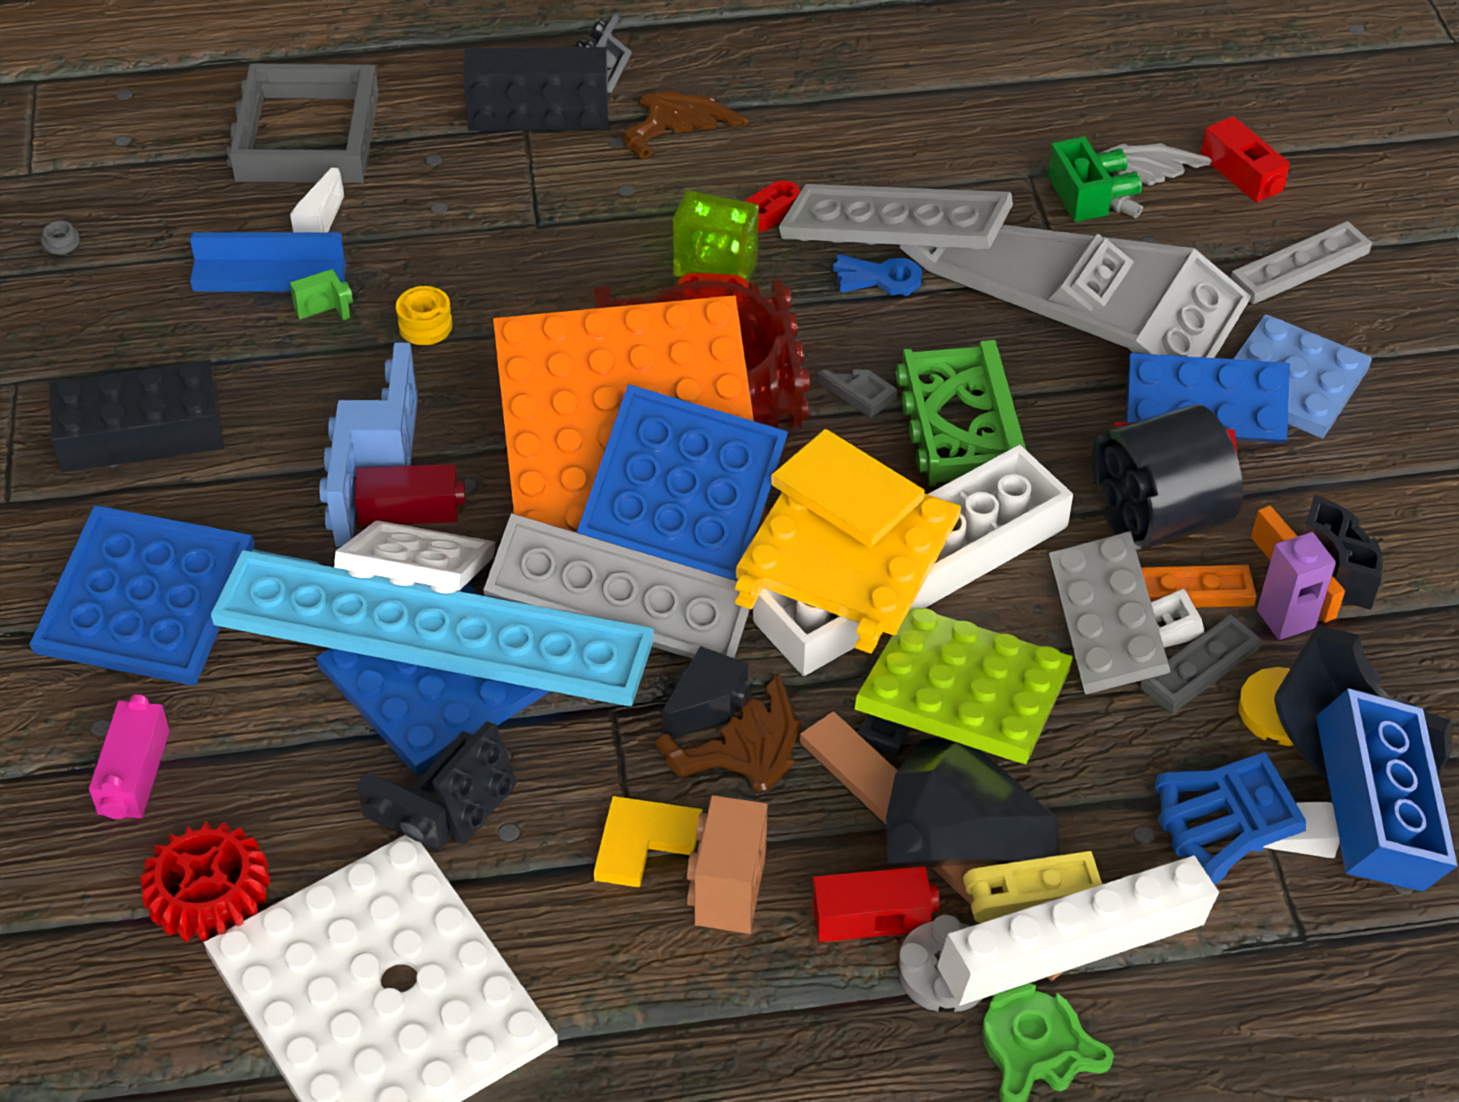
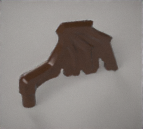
(677, 113)
(753, 746)

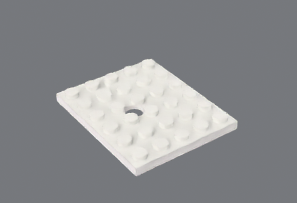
(317, 1000)

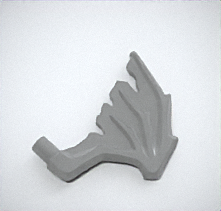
(1152, 165)

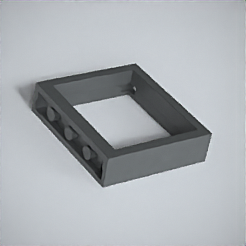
(303, 81)

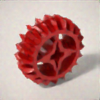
(206, 897)

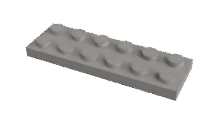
(897, 216)
(610, 582)

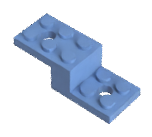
(368, 436)

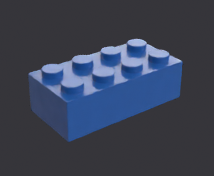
(1385, 791)

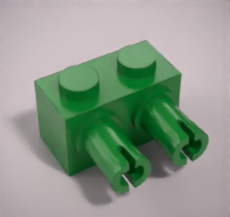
(1084, 178)

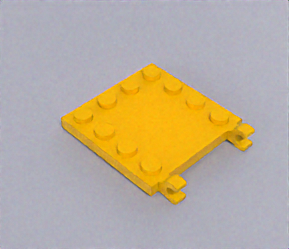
(829, 569)

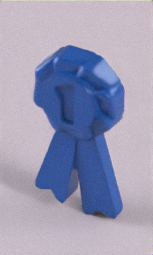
(894, 275)

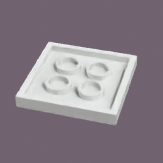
(414, 556)

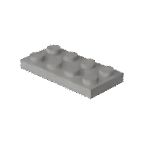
(1109, 613)

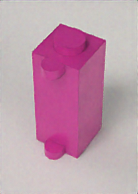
(129, 759)

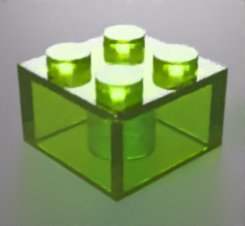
(715, 236)

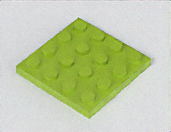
(965, 684)

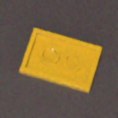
(847, 487)

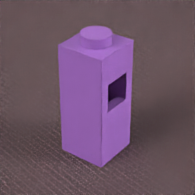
(1295, 585)

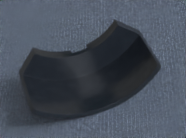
(1319, 675)

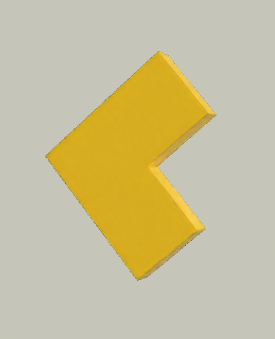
(635, 828)

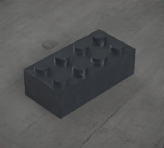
(536, 88)
(135, 416)

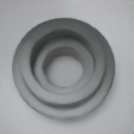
(60, 237)

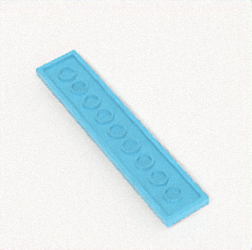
(435, 629)

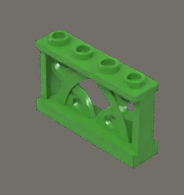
(979, 370)

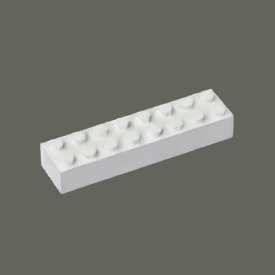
(1002, 513)

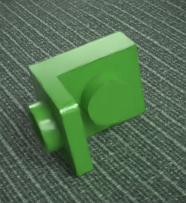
(321, 293)

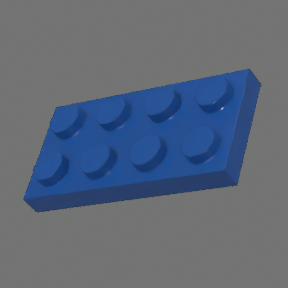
(1239, 392)

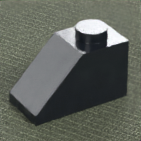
(706, 694)

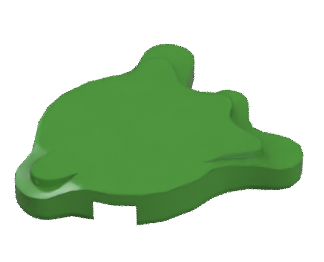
(1038, 1038)

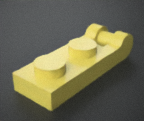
(1029, 883)

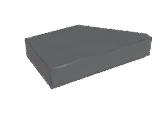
(861, 390)

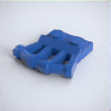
(1252, 795)

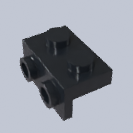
(403, 811)

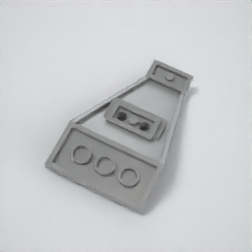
(1116, 289)

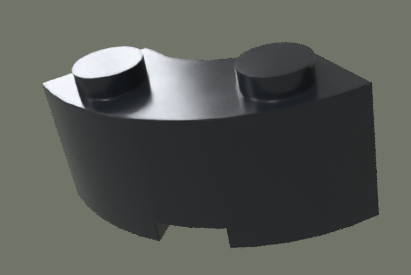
(1356, 555)

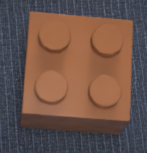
(728, 864)

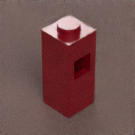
(408, 494)

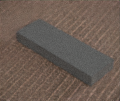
(1202, 663)

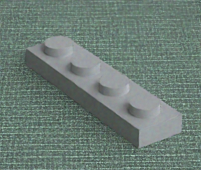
(1301, 262)

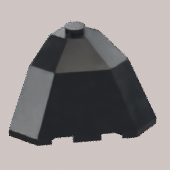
(963, 809)

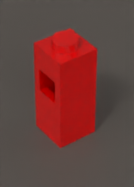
(1245, 159)
(872, 903)

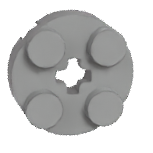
(919, 963)

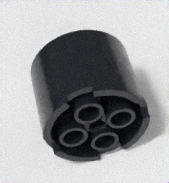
(1168, 475)

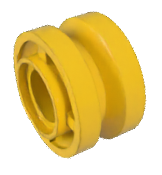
(424, 315)

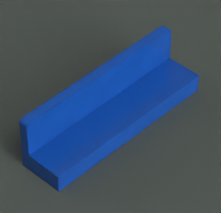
(263, 259)

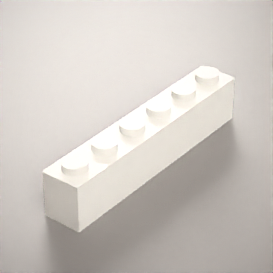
(1076, 930)

